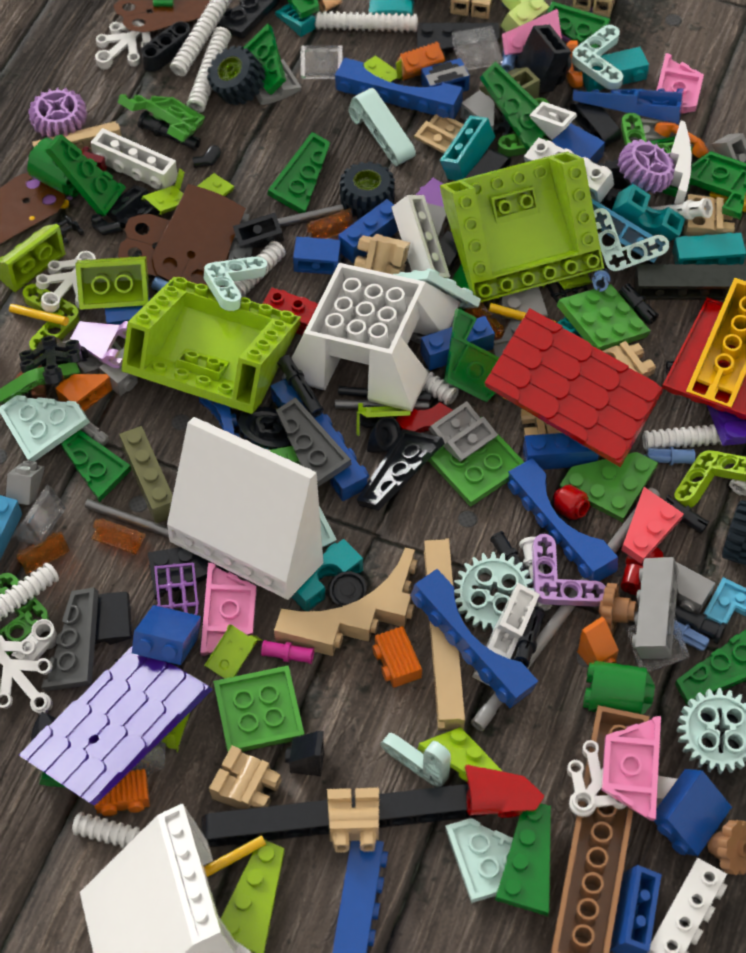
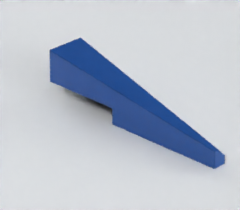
(647, 103)

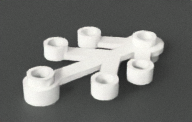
(105, 58)
(51, 300)
(13, 670)
(589, 795)

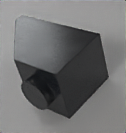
(259, 232)
(306, 754)

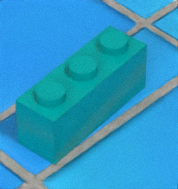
(630, 62)
(467, 147)
(709, 249)

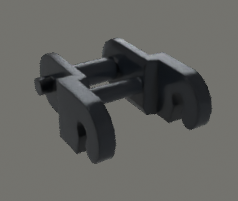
(74, 225)

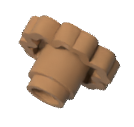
(616, 608)
(730, 847)

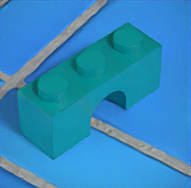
(633, 206)
(337, 559)

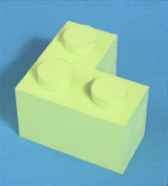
(522, 12)

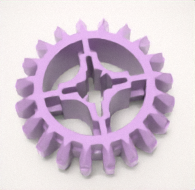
(58, 119)
(646, 166)

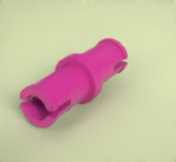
(287, 651)

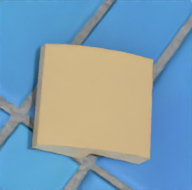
(438, 132)

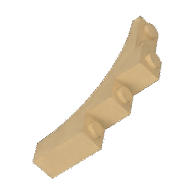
(358, 619)

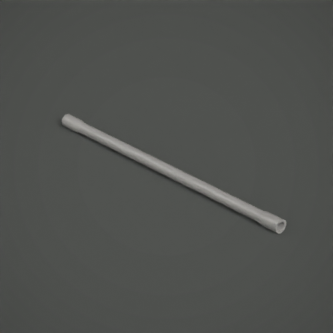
(490, 708)

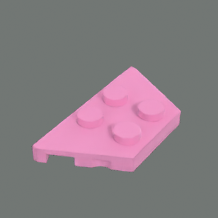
(681, 76)
(226, 603)
(632, 766)

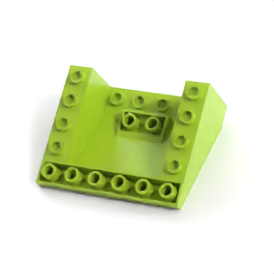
(524, 225)
(207, 351)

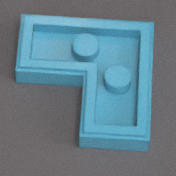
(726, 600)

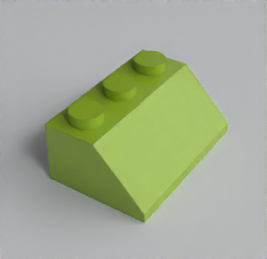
(31, 257)
(112, 282)

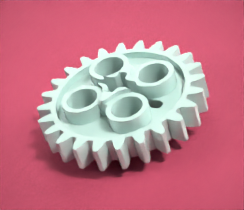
(499, 570)
(696, 728)

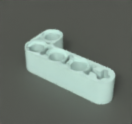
(371, 110)

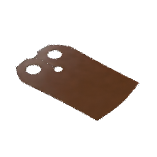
(162, 16)
(16, 214)
(200, 225)
(156, 229)

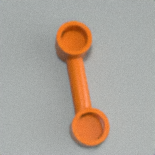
(574, 78)
(666, 128)

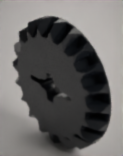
(256, 427)

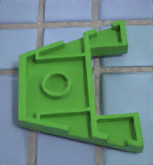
(182, 119)

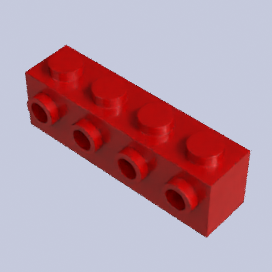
(297, 305)

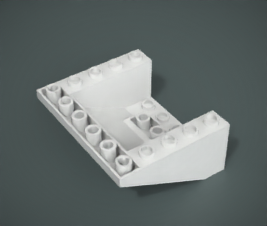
(246, 509)
(157, 894)

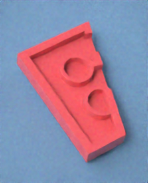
(649, 525)

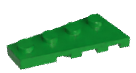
(299, 177)
(90, 181)
(720, 670)

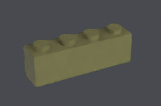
(147, 473)

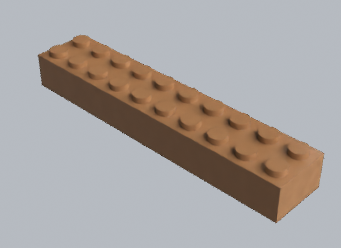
(595, 859)

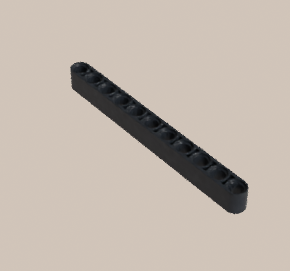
(313, 817)

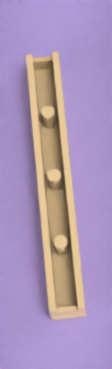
(444, 655)

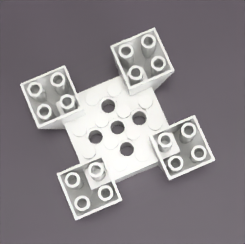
(370, 321)

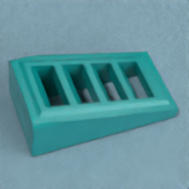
(301, 28)

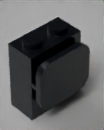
(546, 57)

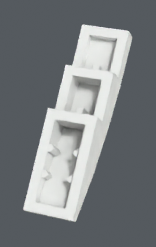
(682, 156)
(511, 622)

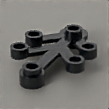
(49, 348)

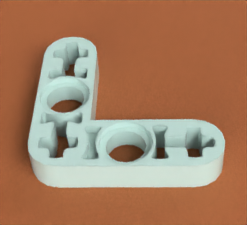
(586, 57)
(616, 248)
(224, 270)
(431, 765)

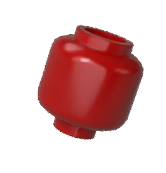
(571, 502)

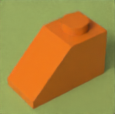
(84, 389)
(597, 643)

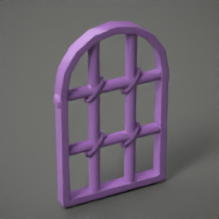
(169, 586)

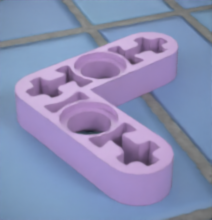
(551, 581)

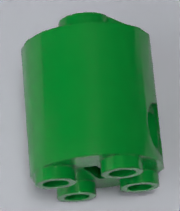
(45, 170)
(618, 687)

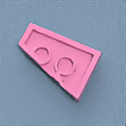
(516, 38)

